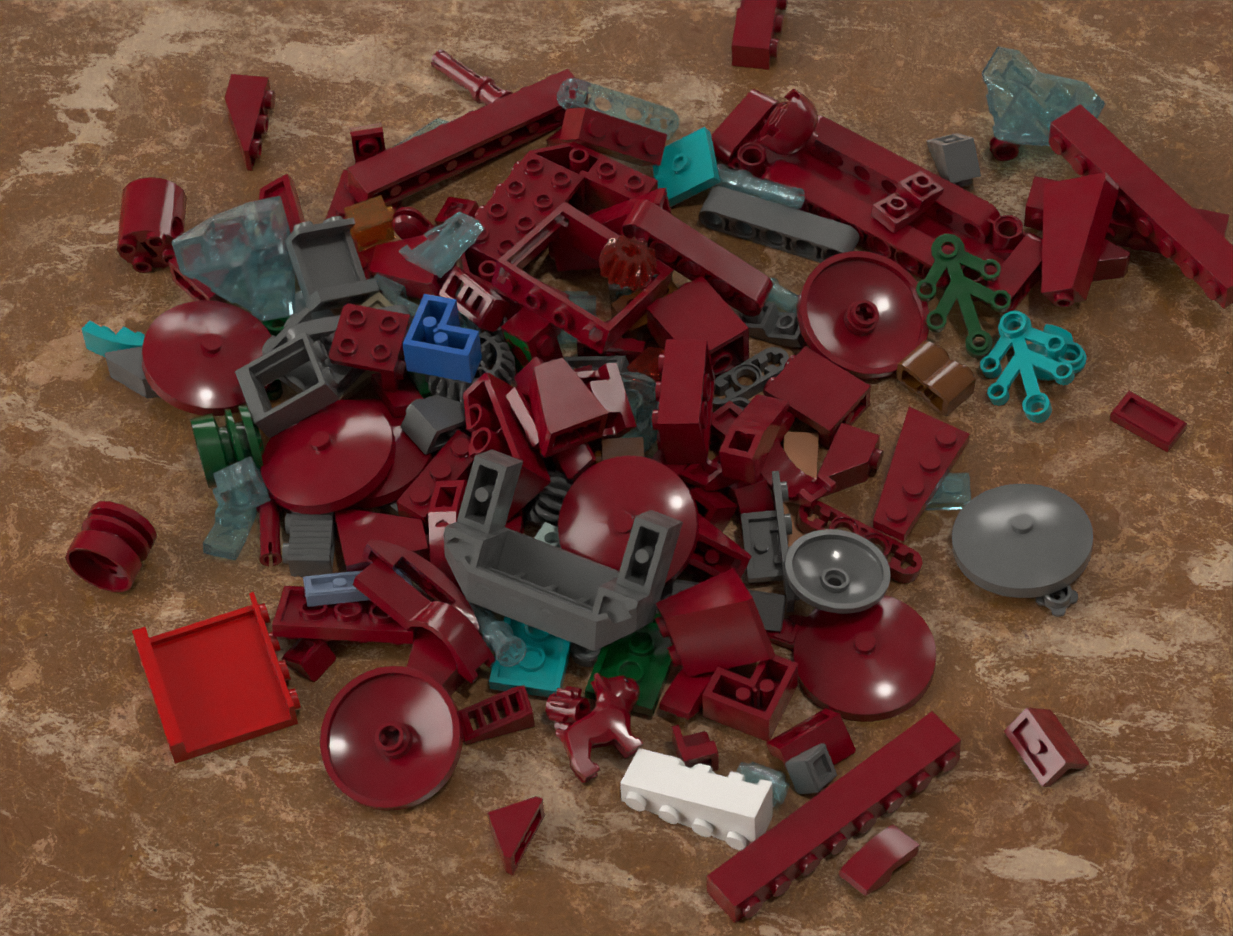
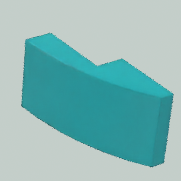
(104, 340)

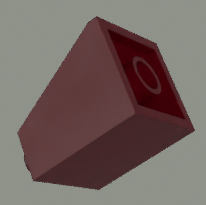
(701, 313)
(713, 626)

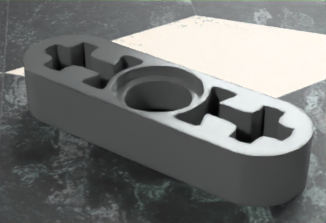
(754, 367)

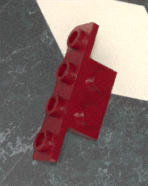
(574, 460)

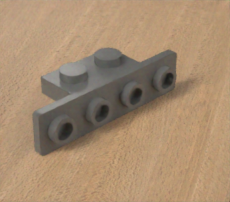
(767, 542)

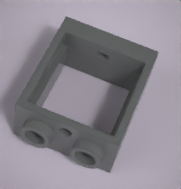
(275, 365)

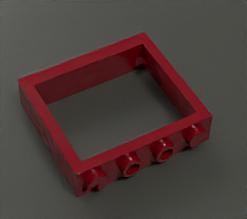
(590, 239)

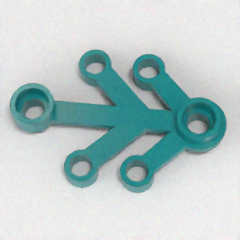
(1024, 362)

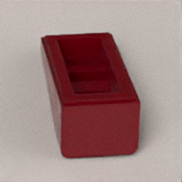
(492, 308)
(503, 701)

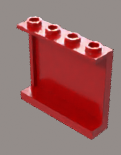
(218, 681)

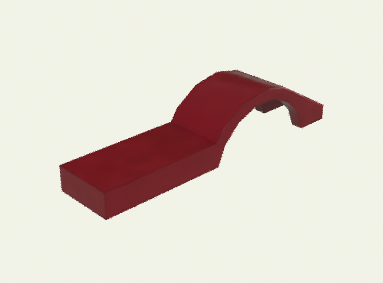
(801, 487)
(413, 609)

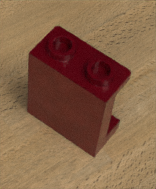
(819, 393)

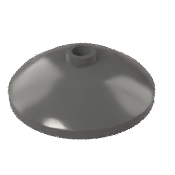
(837, 571)

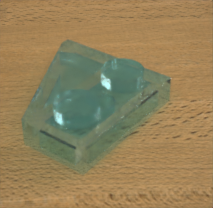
(444, 244)

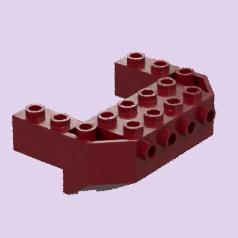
(534, 191)

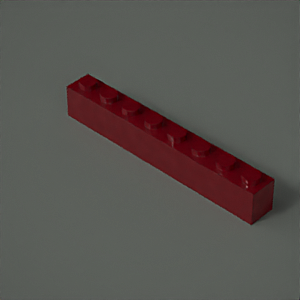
(461, 143)
(1148, 202)
(833, 817)

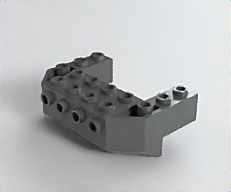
(548, 584)

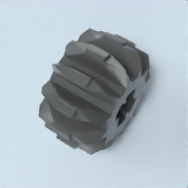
(548, 502)

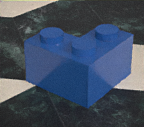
(438, 343)

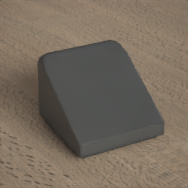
(811, 770)

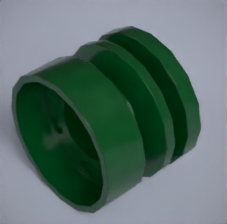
(226, 444)

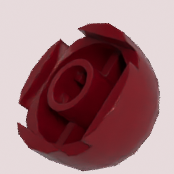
(790, 125)

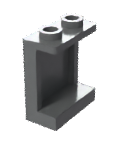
(328, 264)
(305, 376)

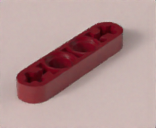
(839, 520)

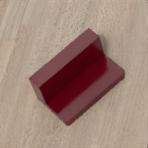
(820, 728)
(1044, 745)

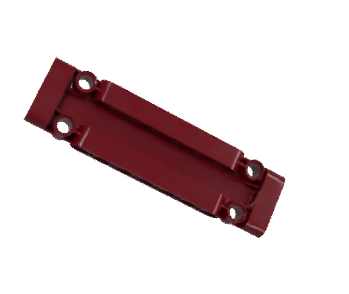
(850, 173)

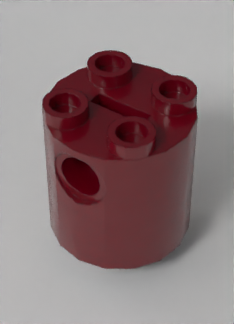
(149, 221)

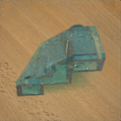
(1028, 101)
(243, 257)

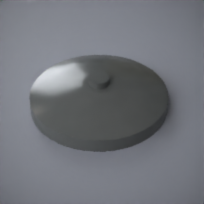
(1022, 540)

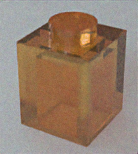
(372, 223)

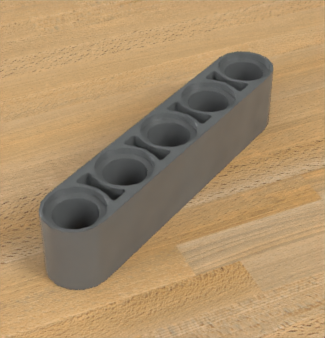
(776, 225)

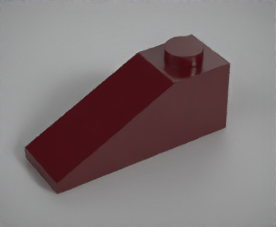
(717, 552)

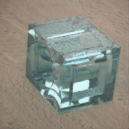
(240, 487)

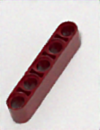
(698, 256)

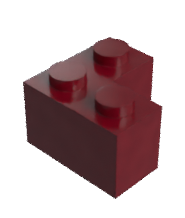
(753, 703)

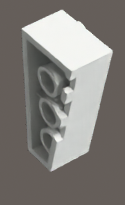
(698, 798)

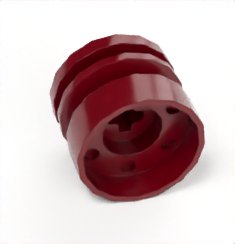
(111, 546)

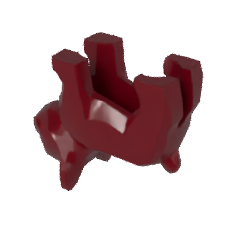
(604, 726)

